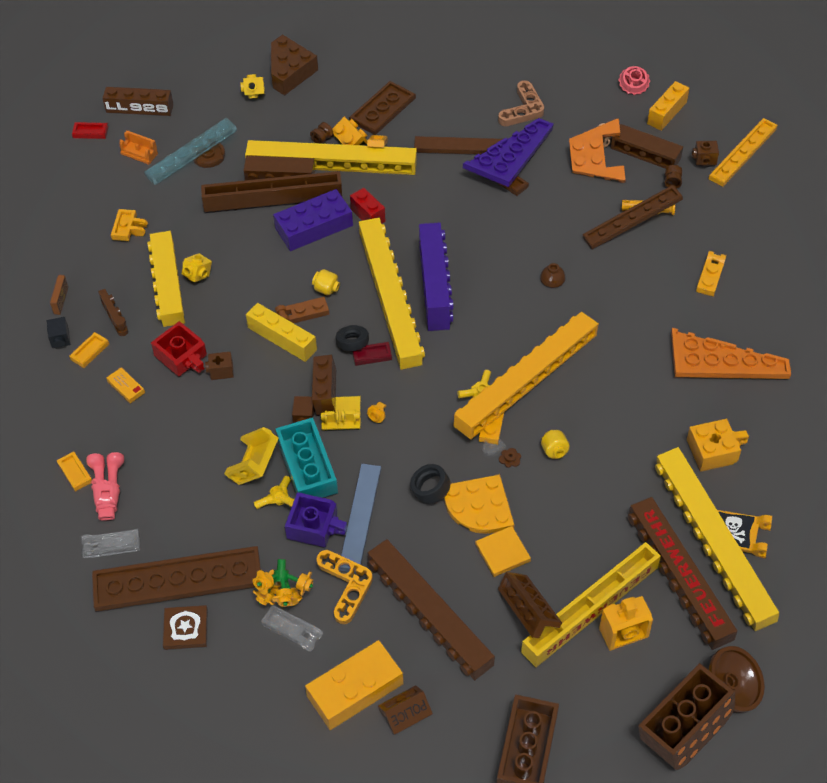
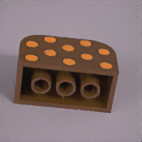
(688, 717)

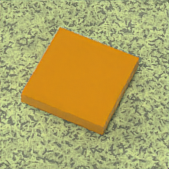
(503, 551)

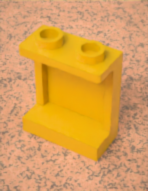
(255, 460)

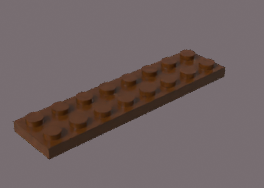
(175, 578)

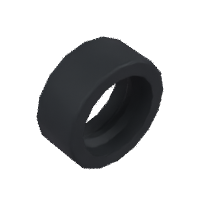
(424, 473)

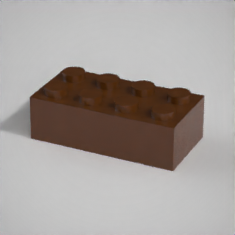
(528, 741)

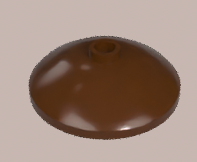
(741, 674)

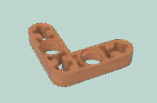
(532, 109)

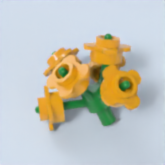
(270, 582)

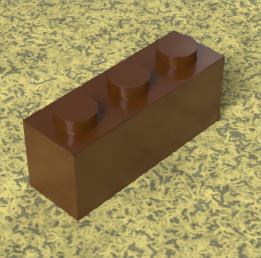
(324, 384)

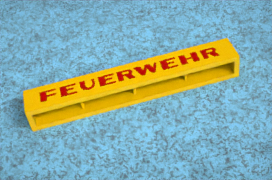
(591, 603)

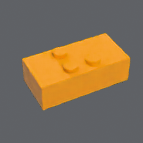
(354, 684)

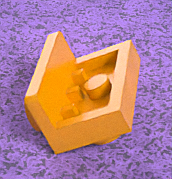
(347, 132)

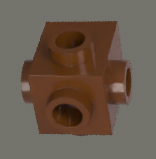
(705, 152)

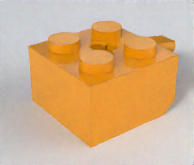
(715, 444)
(625, 622)

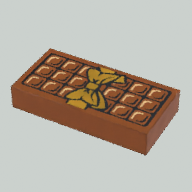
(59, 294)

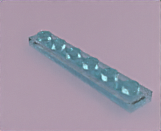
(190, 151)

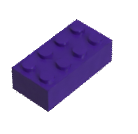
(313, 220)

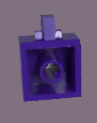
(313, 520)

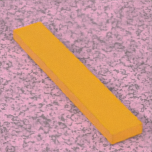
(743, 152)

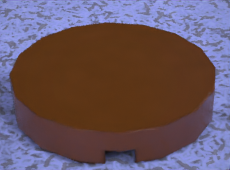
(211, 157)

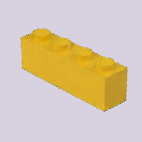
(281, 332)

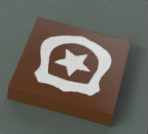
(185, 627)

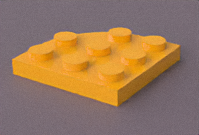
(479, 505)

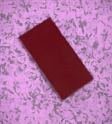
(372, 354)

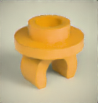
(376, 412)

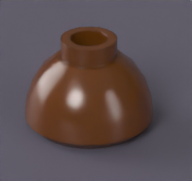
(552, 275)

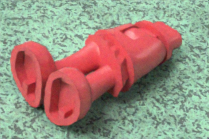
(105, 492)

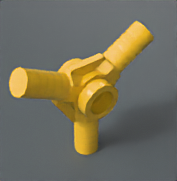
(477, 388)
(277, 495)

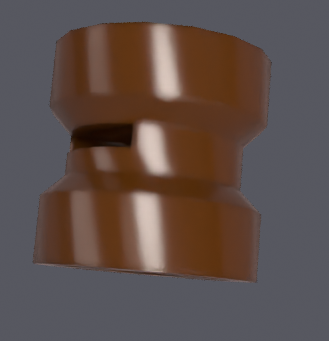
(322, 133)
(673, 176)

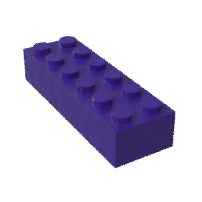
(435, 277)

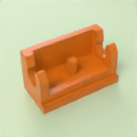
(138, 147)

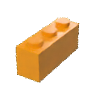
(668, 105)

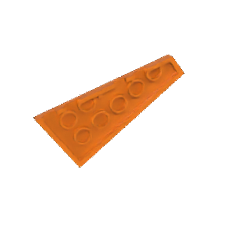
(720, 359)

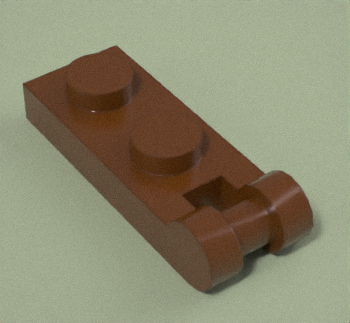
(113, 312)

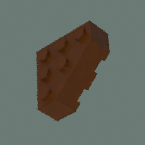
(290, 64)

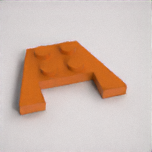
(589, 156)

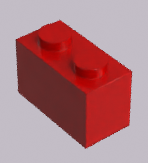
(367, 206)

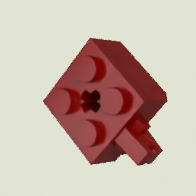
(180, 349)

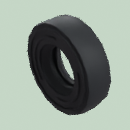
(352, 344)

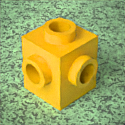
(259, 86)
(196, 267)

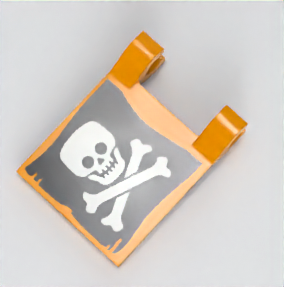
(745, 530)

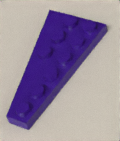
(509, 156)

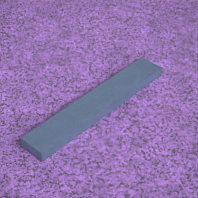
(360, 515)

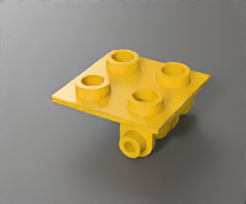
(346, 415)

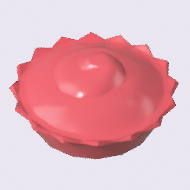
(634, 80)

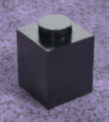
(58, 332)

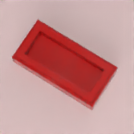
(90, 130)

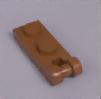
(304, 310)

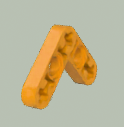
(353, 585)

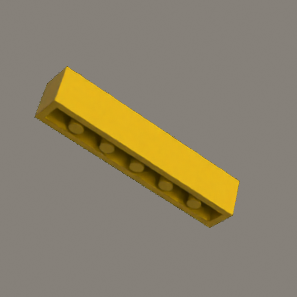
(166, 277)

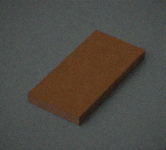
(382, 107)

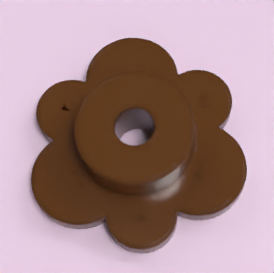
(510, 458)

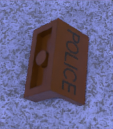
(405, 709)

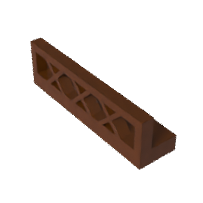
(528, 603)

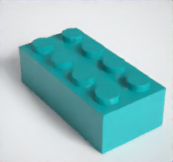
(306, 459)

